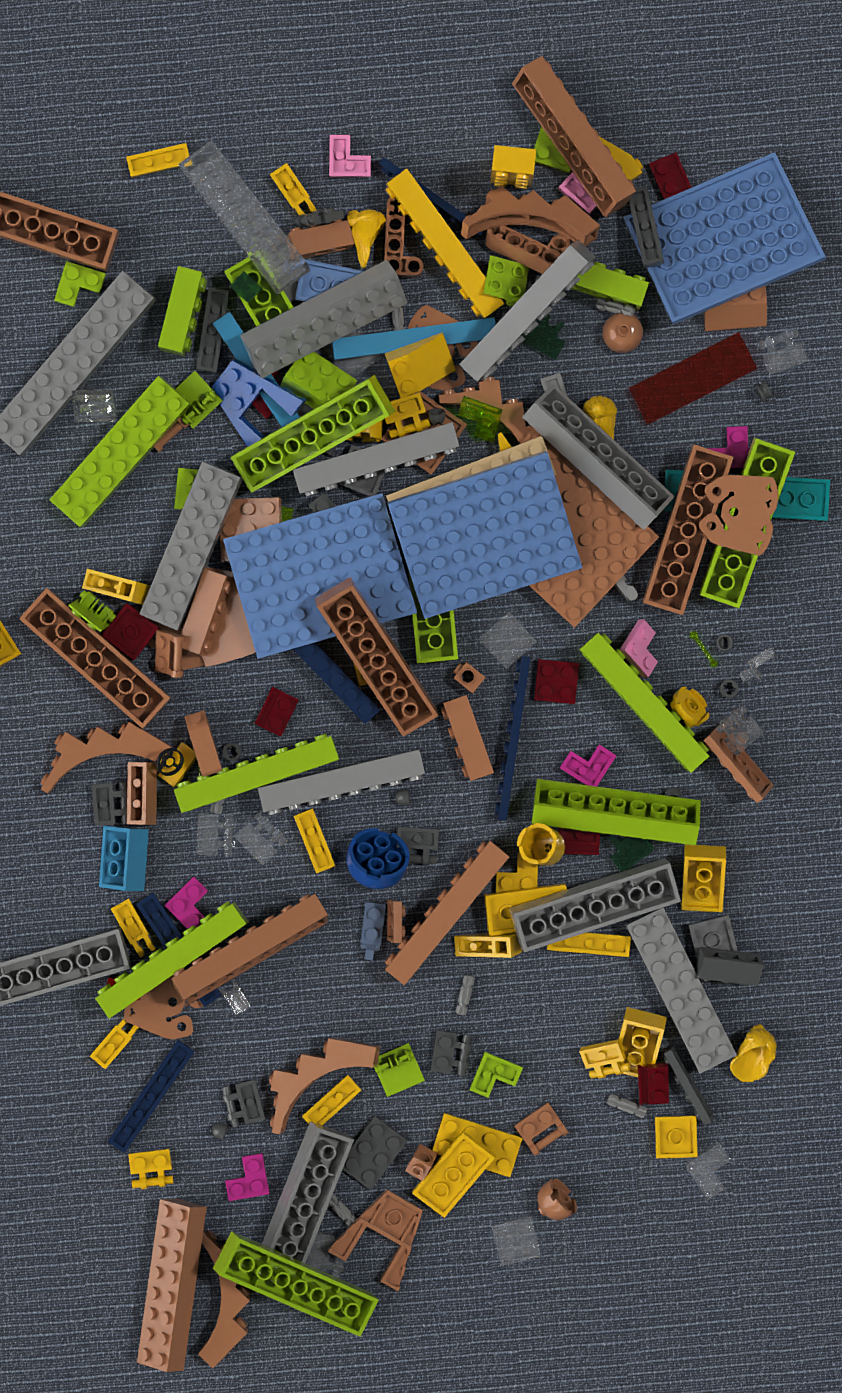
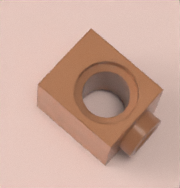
(473, 685)
(421, 1162)

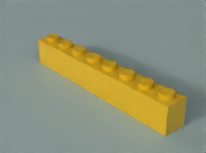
(443, 242)

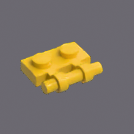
(406, 408)
(603, 1054)
(151, 1161)

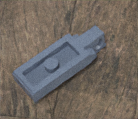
(372, 928)

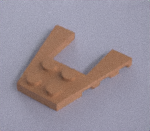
(392, 1218)

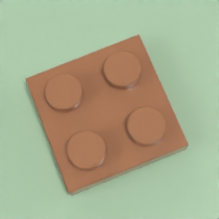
(395, 912)

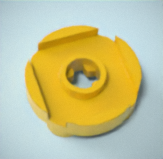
(690, 706)

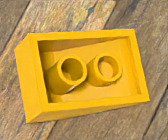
(420, 364)
(703, 878)
(641, 1038)

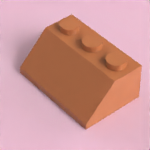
(739, 313)

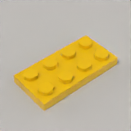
(498, 905)
(501, 1143)
(453, 1174)

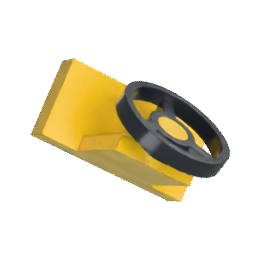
(175, 763)

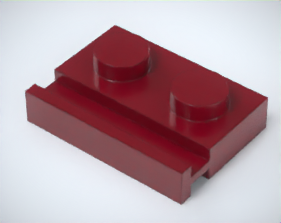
(669, 175)
(276, 711)
(580, 841)
(653, 1084)

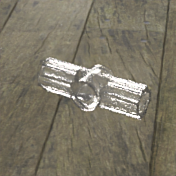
(235, 998)

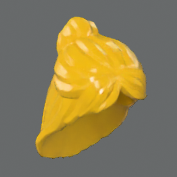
(365, 229)
(602, 412)
(754, 1055)

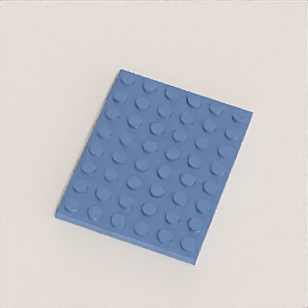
(729, 238)
(485, 534)
(296, 560)

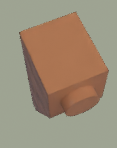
(203, 743)

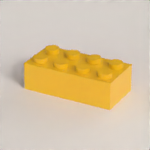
(513, 166)

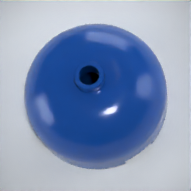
(376, 859)

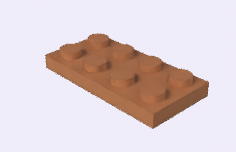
(741, 766)

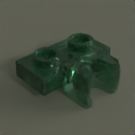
(545, 338)
(630, 851)

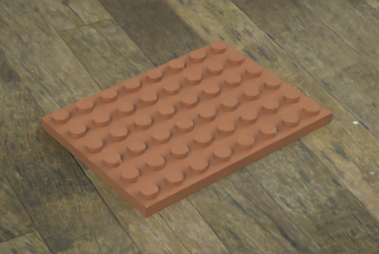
(603, 537)

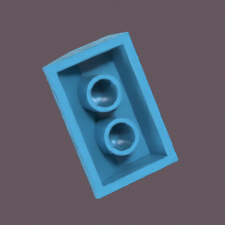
(123, 858)

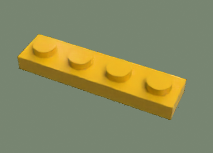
(594, 944)

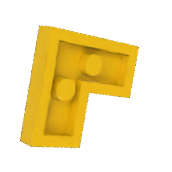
(524, 877)

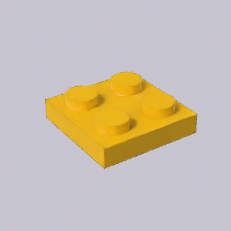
(676, 1136)

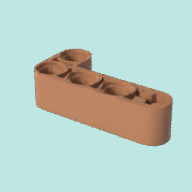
(398, 235)
(525, 249)

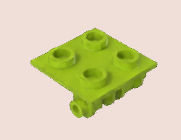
(506, 279)
(201, 396)
(82, 609)
(398, 1070)

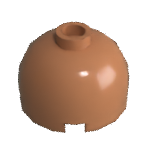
(622, 333)
(555, 1201)

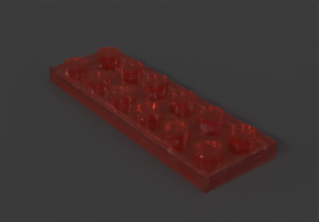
(693, 378)

